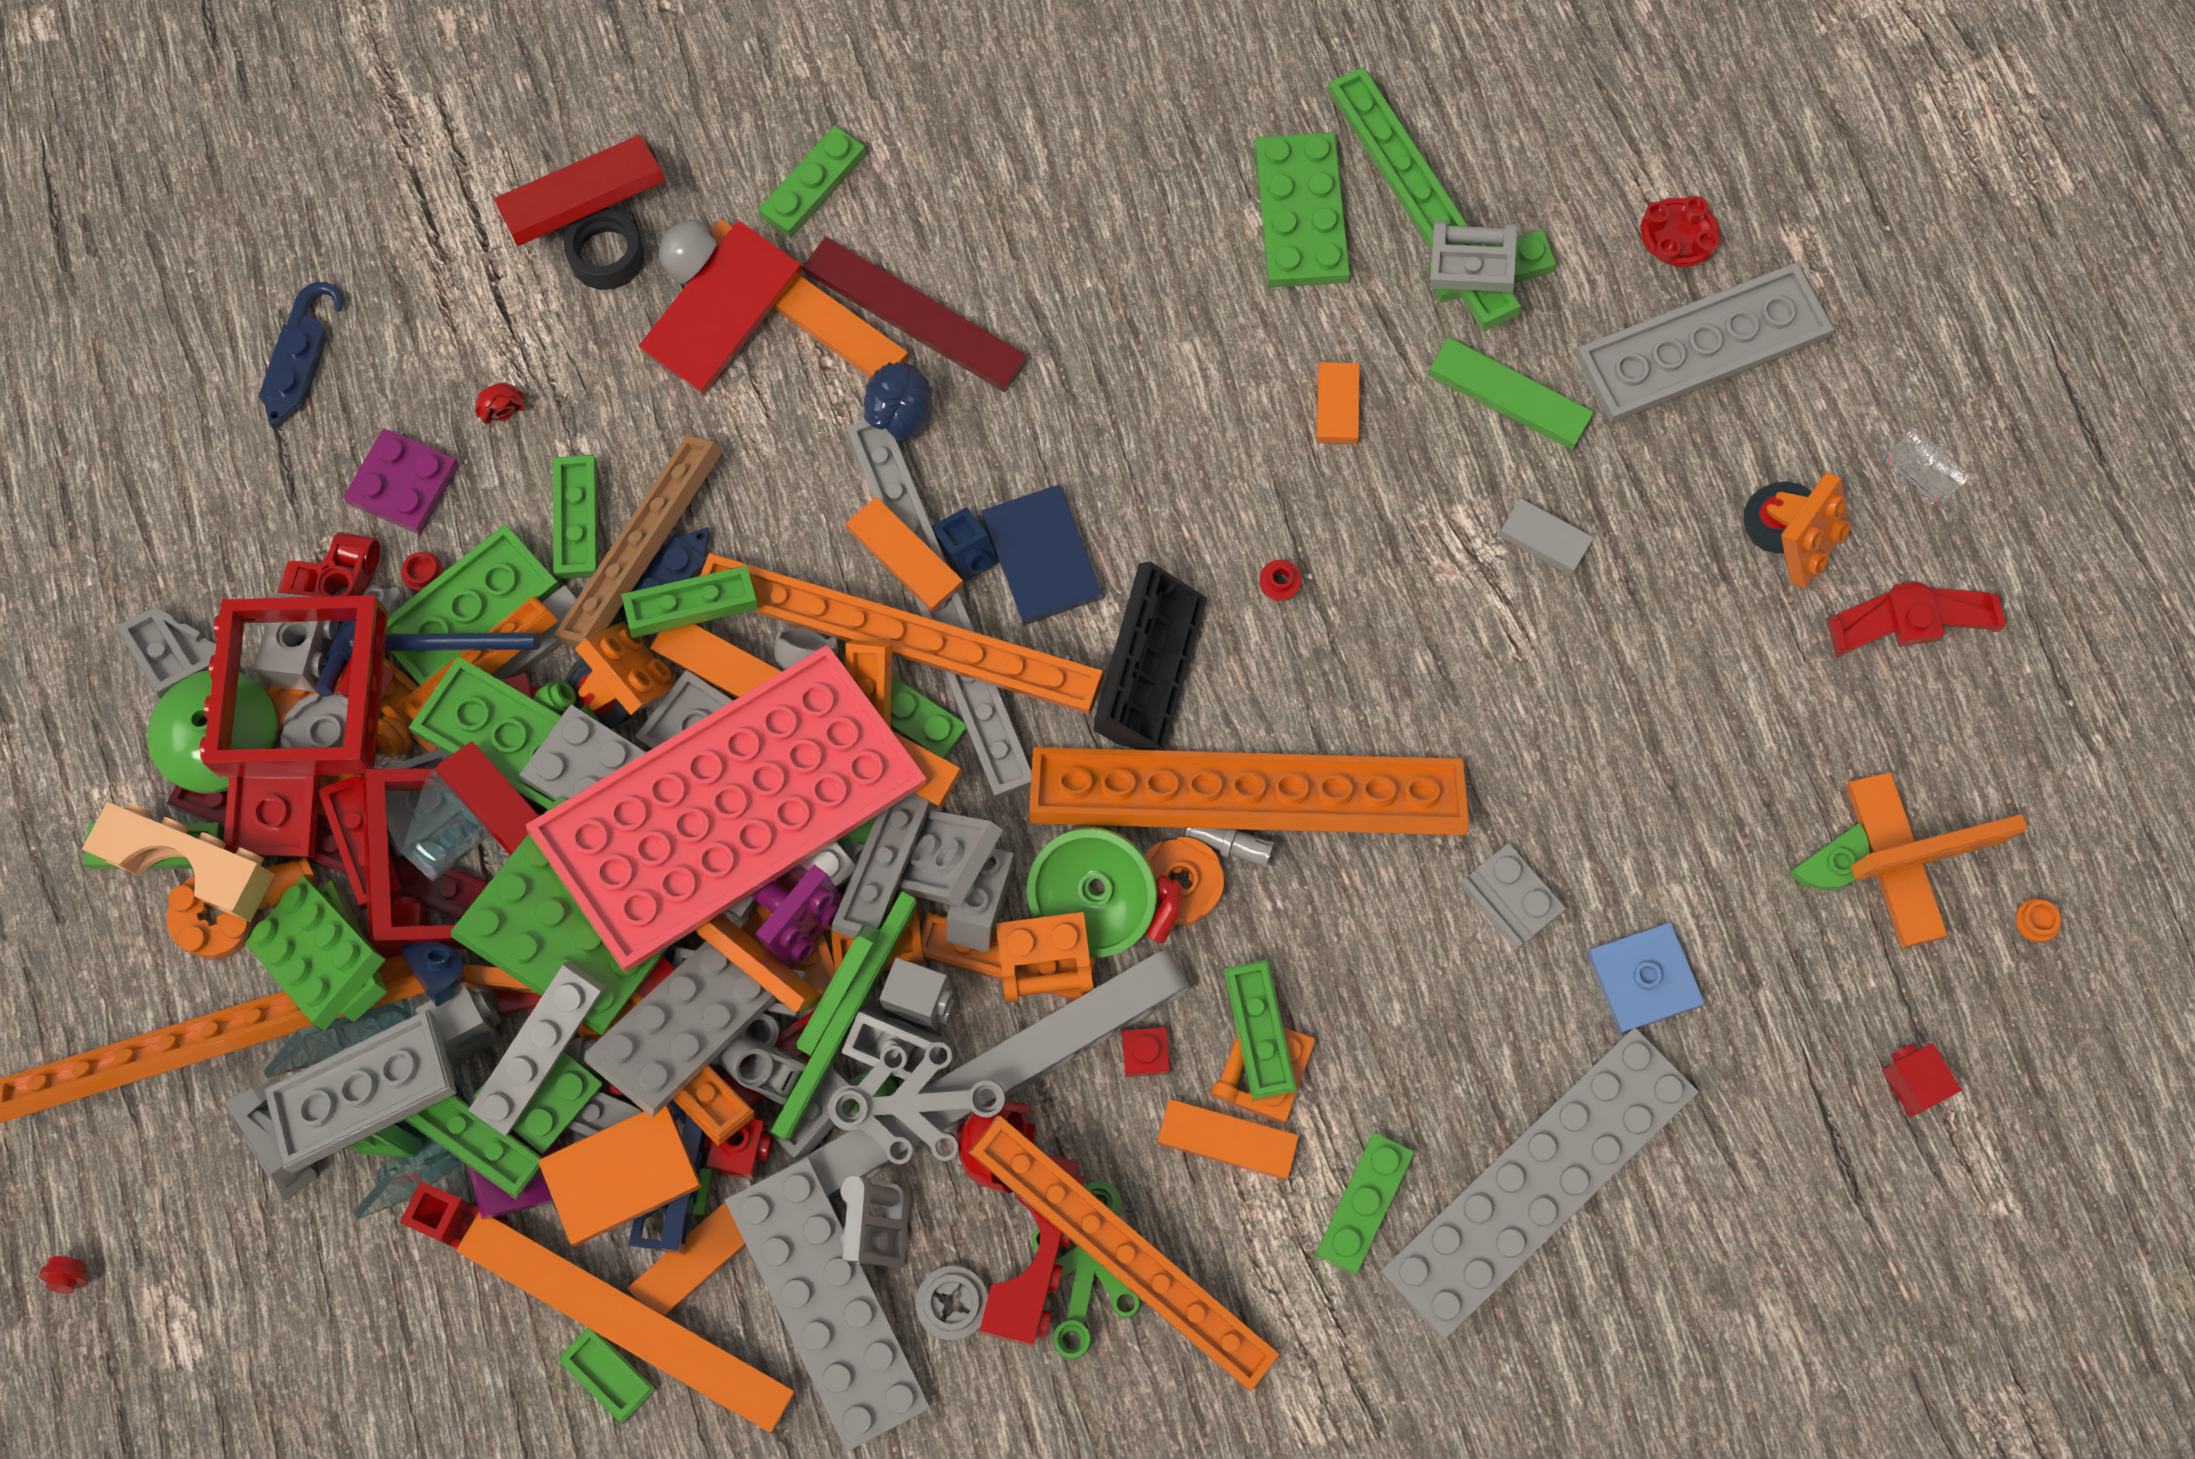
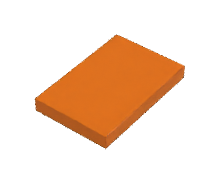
(619, 1174)

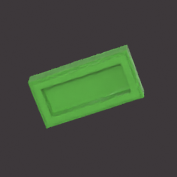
(607, 1375)

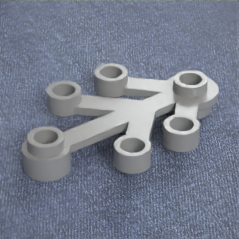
(908, 1103)

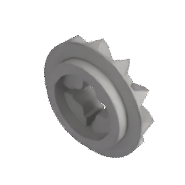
(930, 1309)

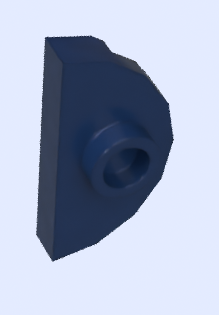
(435, 967)

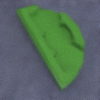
(1831, 866)

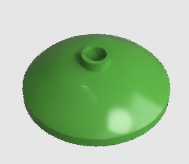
(176, 738)
(1063, 885)

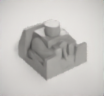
(253, 1120)

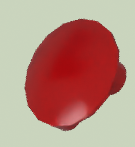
(1680, 231)

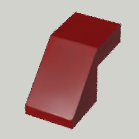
(441, 1215)

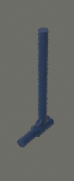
(343, 647)

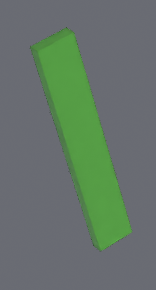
(844, 1017)

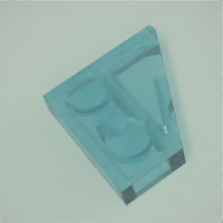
(441, 829)

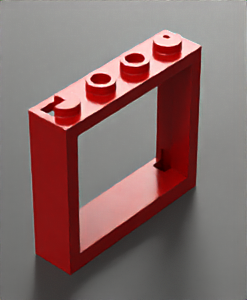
(363, 696)
(380, 929)

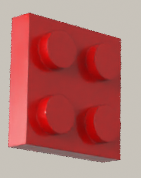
(272, 815)

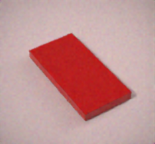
(579, 190)
(721, 307)

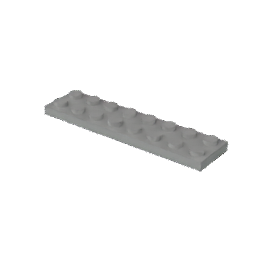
(1538, 1183)

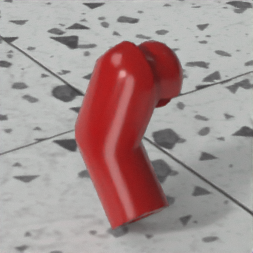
(1168, 911)

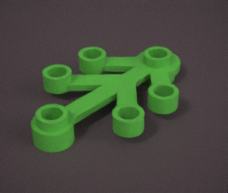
(1085, 1269)

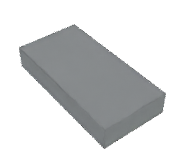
(1545, 536)

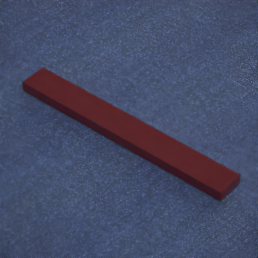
(448, 894)

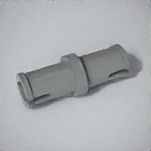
(1235, 843)

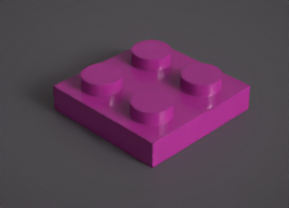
(401, 481)

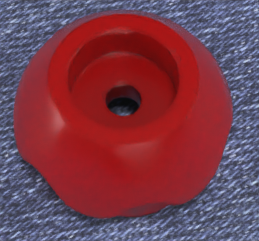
(499, 402)

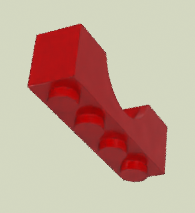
(1017, 1306)

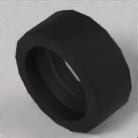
(608, 276)

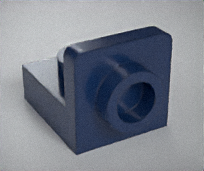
(965, 544)

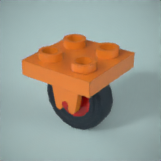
(1799, 523)
(617, 675)

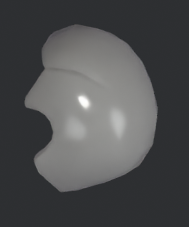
(686, 249)
(799, 643)

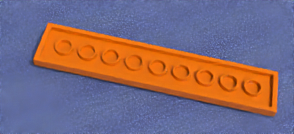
(1248, 791)

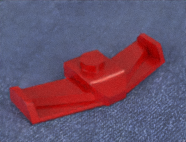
(1914, 616)

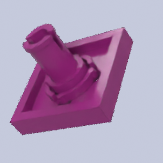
(797, 916)

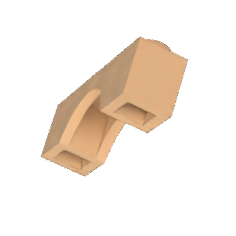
(222, 879)

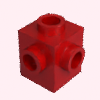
(745, 1159)

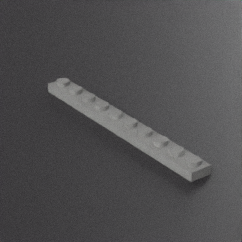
(977, 701)

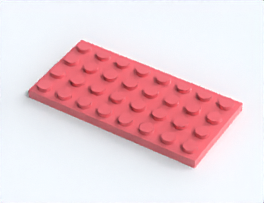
(725, 807)

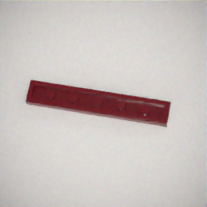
(915, 314)

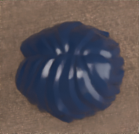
(898, 400)

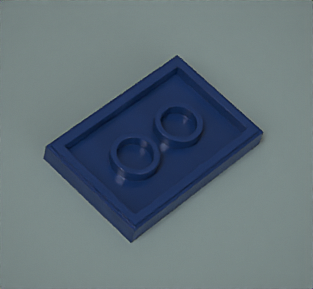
(1041, 555)

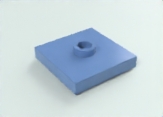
(1645, 978)

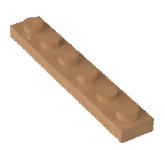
(639, 540)

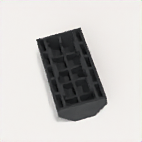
(1149, 660)

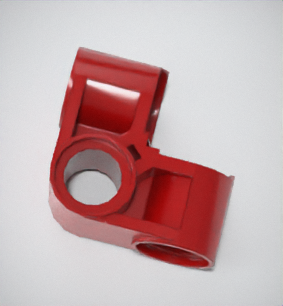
(348, 563)

